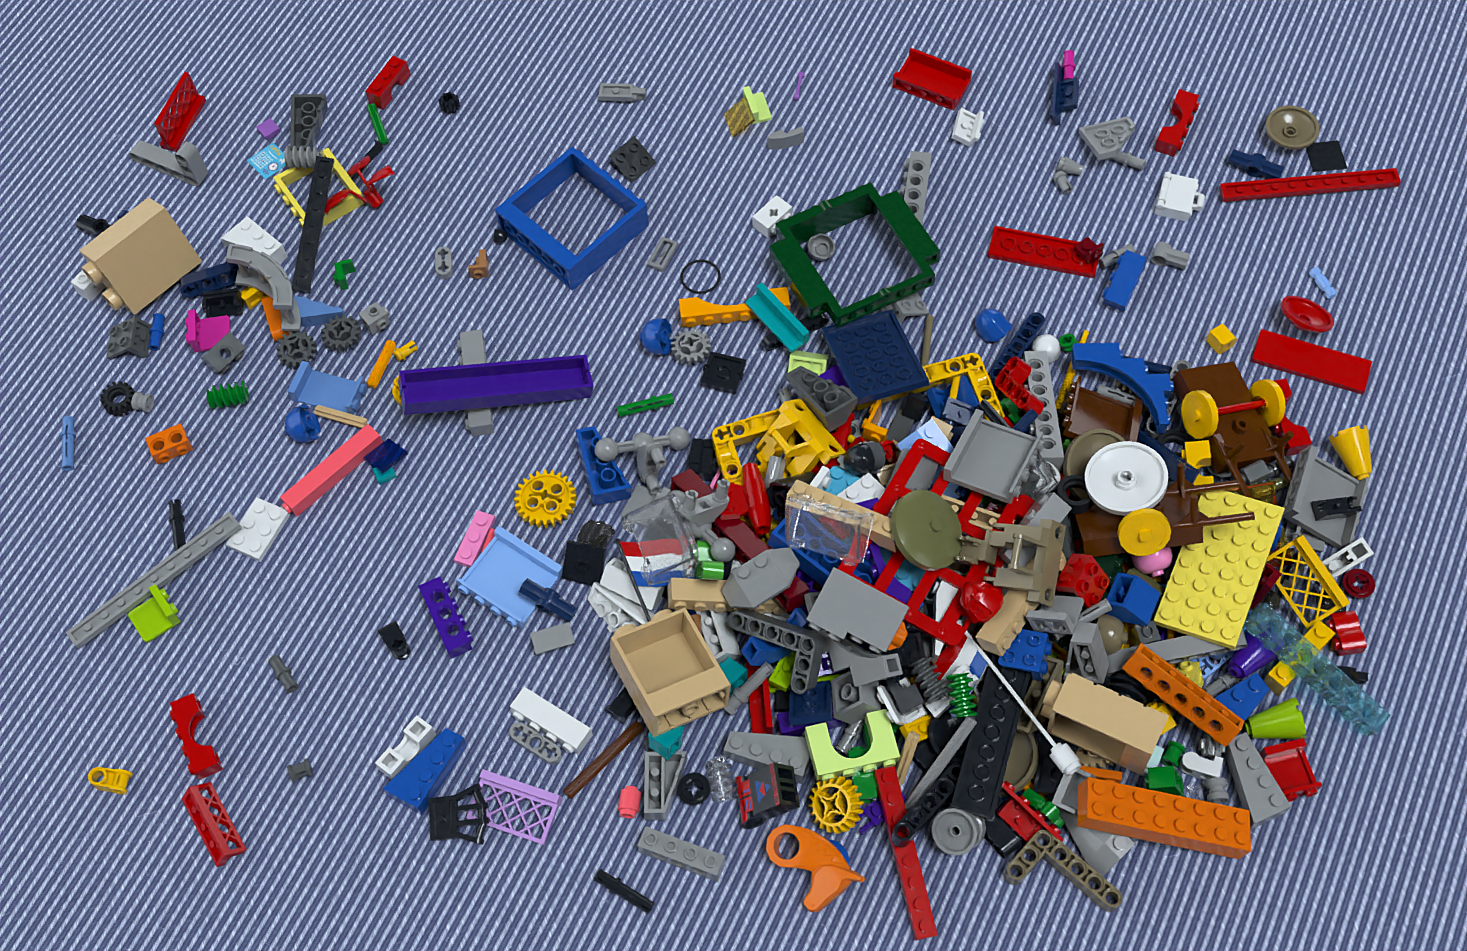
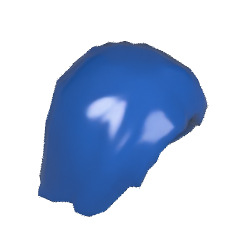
(992, 325)

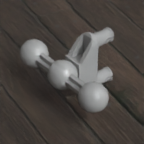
(648, 451)
(701, 514)

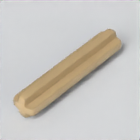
(340, 416)
(907, 755)

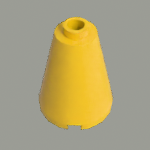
(1354, 450)

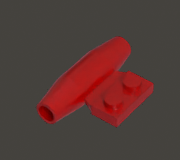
(749, 499)

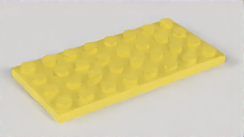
(1219, 577)

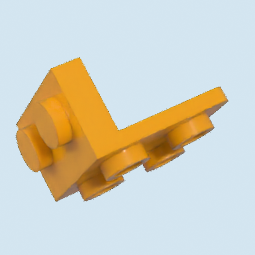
(871, 430)

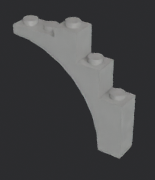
(846, 654)

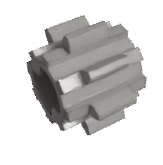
(1210, 747)

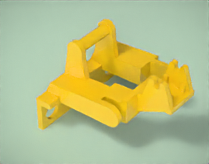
(805, 454)

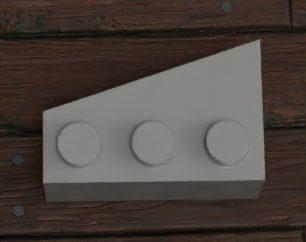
(1087, 653)
(661, 783)

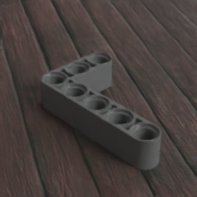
(785, 639)

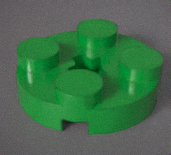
(1011, 409)

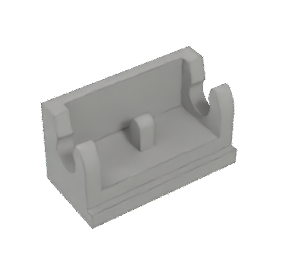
(552, 638)

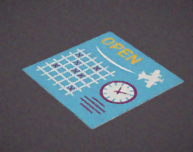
(268, 161)

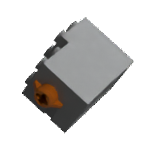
(861, 610)

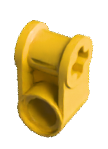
(114, 779)

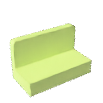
(758, 105)
(808, 360)

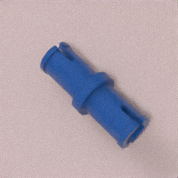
(156, 332)

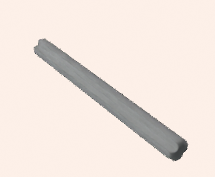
(941, 761)

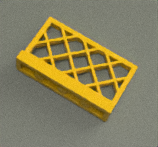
(1320, 572)

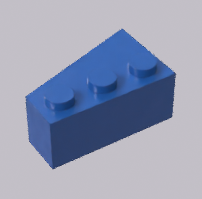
(1124, 280)
(1244, 696)

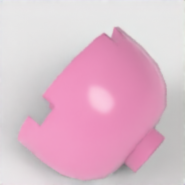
(1154, 563)

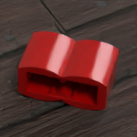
(1348, 634)

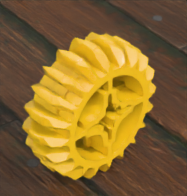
(846, 803)

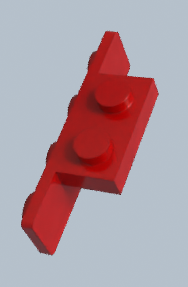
(1021, 817)

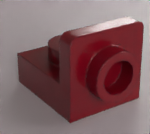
(1089, 250)

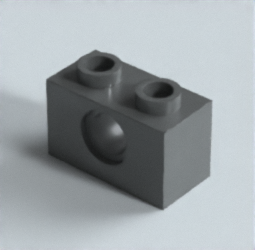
(213, 358)

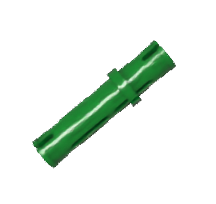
(667, 400)

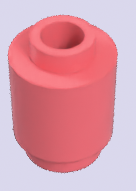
(629, 802)

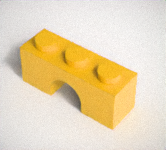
(1198, 455)

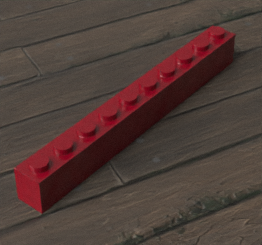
(745, 540)

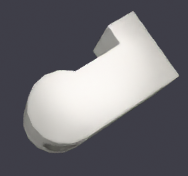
(1200, 767)

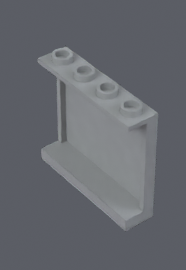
(992, 458)
(1317, 481)

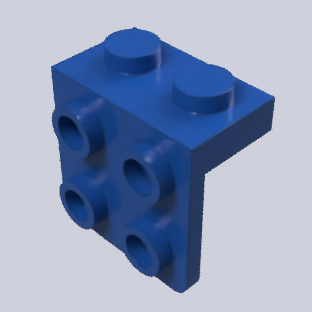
(965, 394)
(1028, 653)

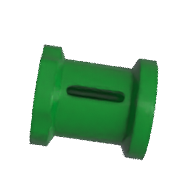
(1172, 754)

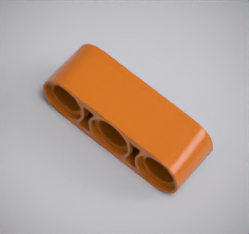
(274, 319)

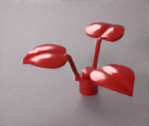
(370, 194)

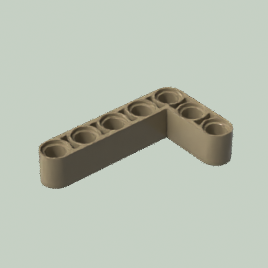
(1064, 867)

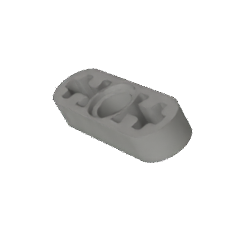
(536, 751)

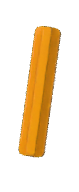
(381, 364)

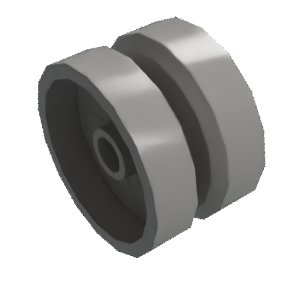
(957, 831)

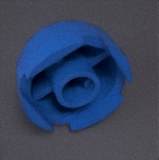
(656, 336)
(302, 424)

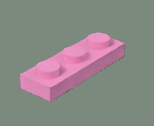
(474, 539)

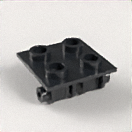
(632, 159)

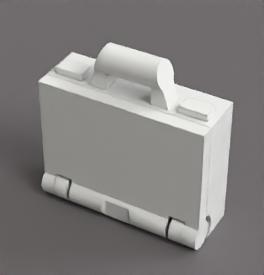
(1177, 197)

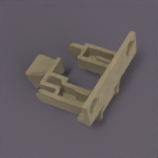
(1015, 577)

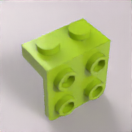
(154, 615)

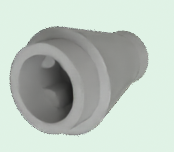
(1069, 166)

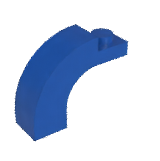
(760, 651)

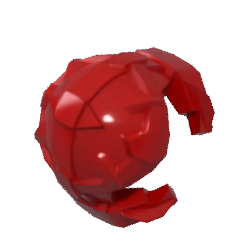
(981, 600)

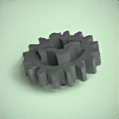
(341, 332)
(296, 348)

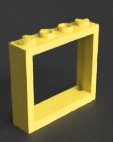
(343, 207)

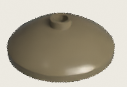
(1292, 127)

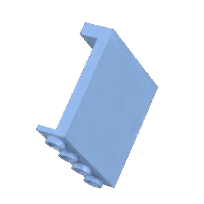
(501, 572)

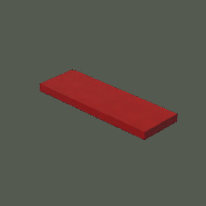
(1039, 252)
(1312, 361)

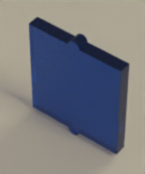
(385, 455)

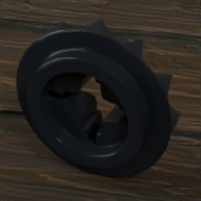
(686, 783)

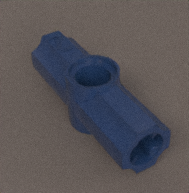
(1255, 164)
(548, 600)

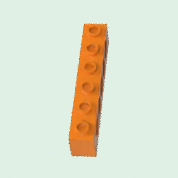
(1195, 696)

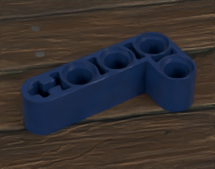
(188, 282)

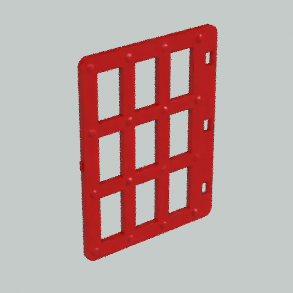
(947, 630)

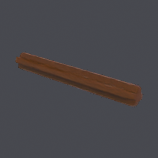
(603, 759)

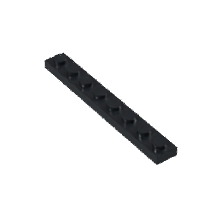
(313, 224)

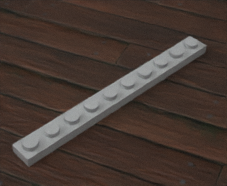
(158, 575)

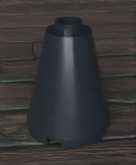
(779, 488)

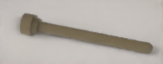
(927, 341)

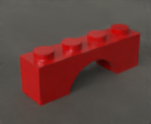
(1171, 137)
(1301, 437)
(188, 714)

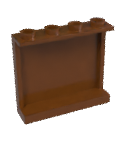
(1093, 411)

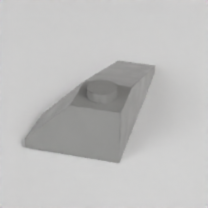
(1098, 848)

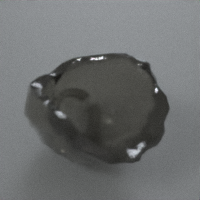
(596, 534)

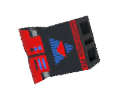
(766, 794)

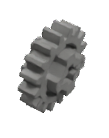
(690, 346)

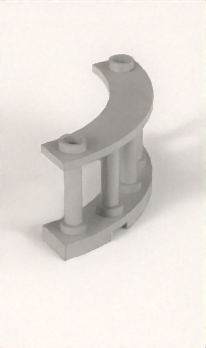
(268, 278)

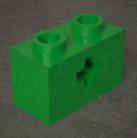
(1165, 780)

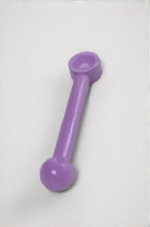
(801, 75)

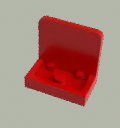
(1084, 578)

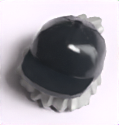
(863, 458)

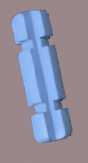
(1322, 282)

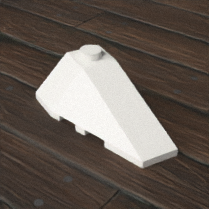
(941, 602)
(615, 608)

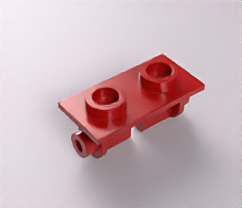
(890, 451)

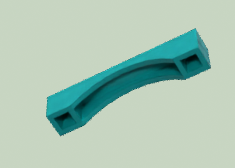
(671, 741)

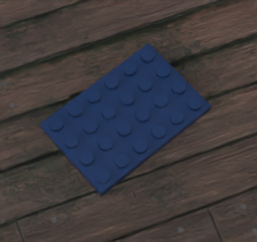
(875, 357)

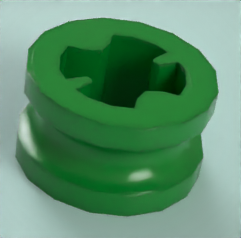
(1070, 338)

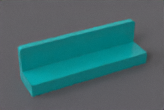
(778, 318)

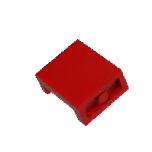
(1291, 769)

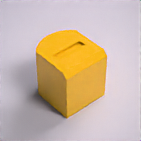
(1221, 339)

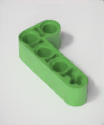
(707, 567)

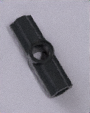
(92, 225)

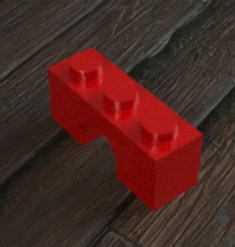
(394, 72)

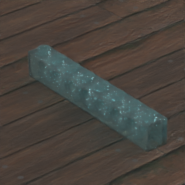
(1326, 671)

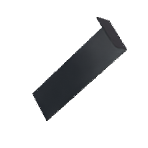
(373, 152)

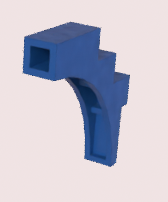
(1132, 372)

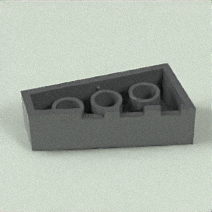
(306, 119)

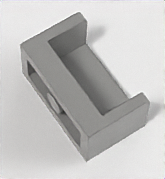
(1067, 791)

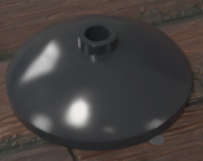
(941, 732)

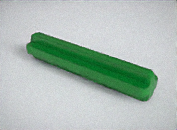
(377, 123)

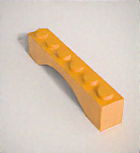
(699, 312)

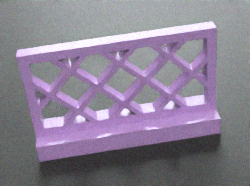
(525, 791)

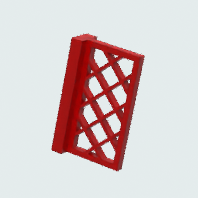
(182, 121)

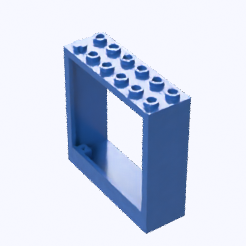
(546, 249)

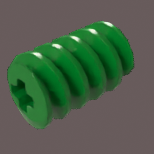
(227, 396)
(961, 695)

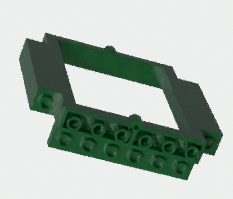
(835, 213)

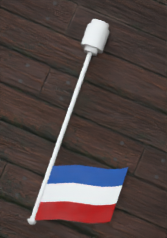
(970, 653)

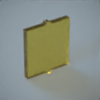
(739, 117)

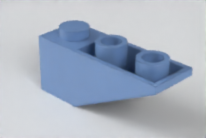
(316, 313)

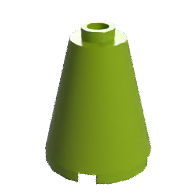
(1278, 722)

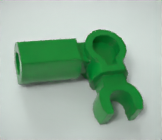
(1048, 809)

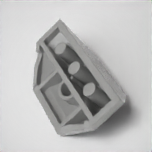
(761, 578)

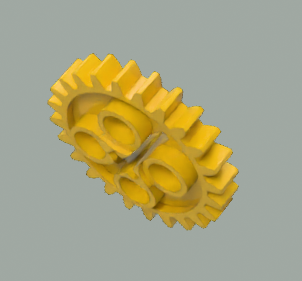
(545, 499)

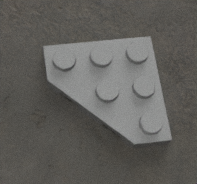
(1107, 137)

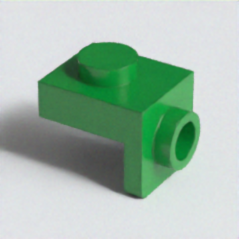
(342, 268)

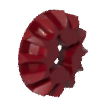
(1362, 577)

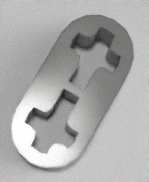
(448, 262)

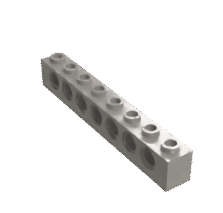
(1040, 385)

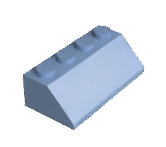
(934, 435)

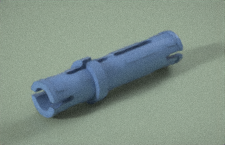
(68, 436)

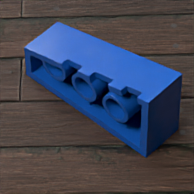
(603, 478)
(426, 772)

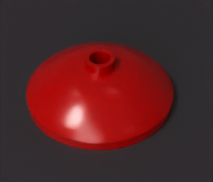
(1306, 314)

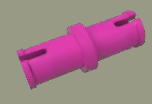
(1068, 65)

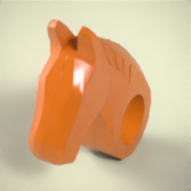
(829, 868)

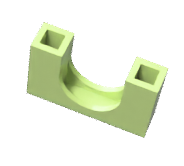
(828, 762)

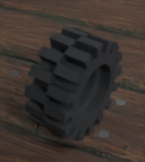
(114, 391)

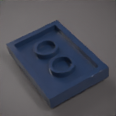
(812, 705)

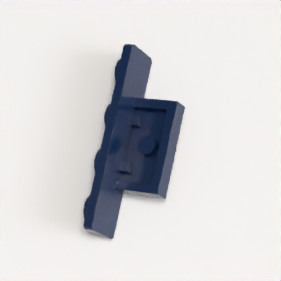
(1064, 94)

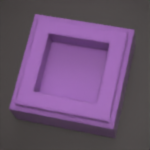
(268, 129)

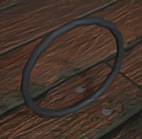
(700, 292)

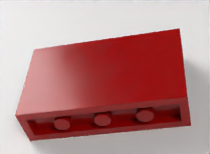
(932, 79)

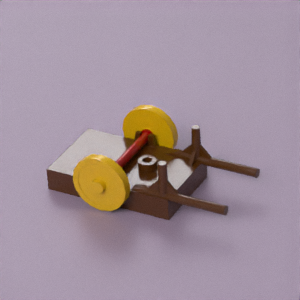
(1233, 417)
(1146, 530)

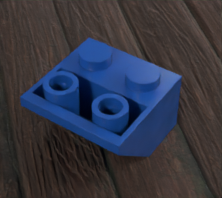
(1132, 599)

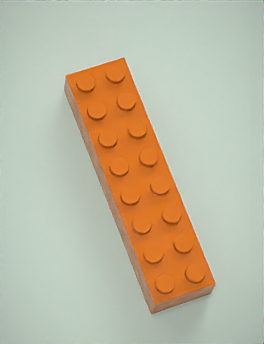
(1163, 818)

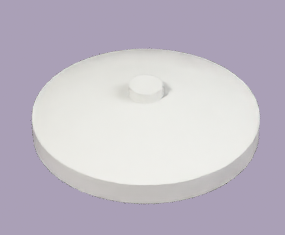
(1126, 477)

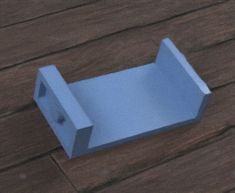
(326, 390)

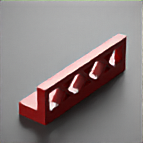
(760, 705)
(204, 820)

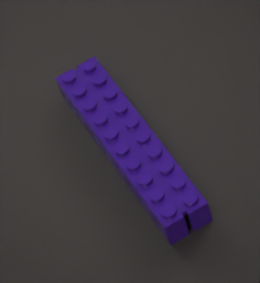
(494, 384)

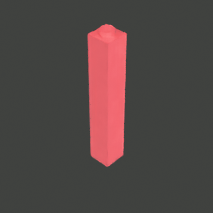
(330, 471)

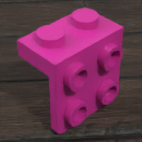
(205, 332)

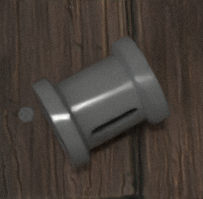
(300, 770)

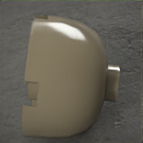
(1112, 633)

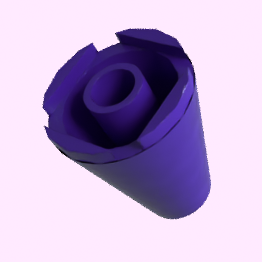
(1250, 658)

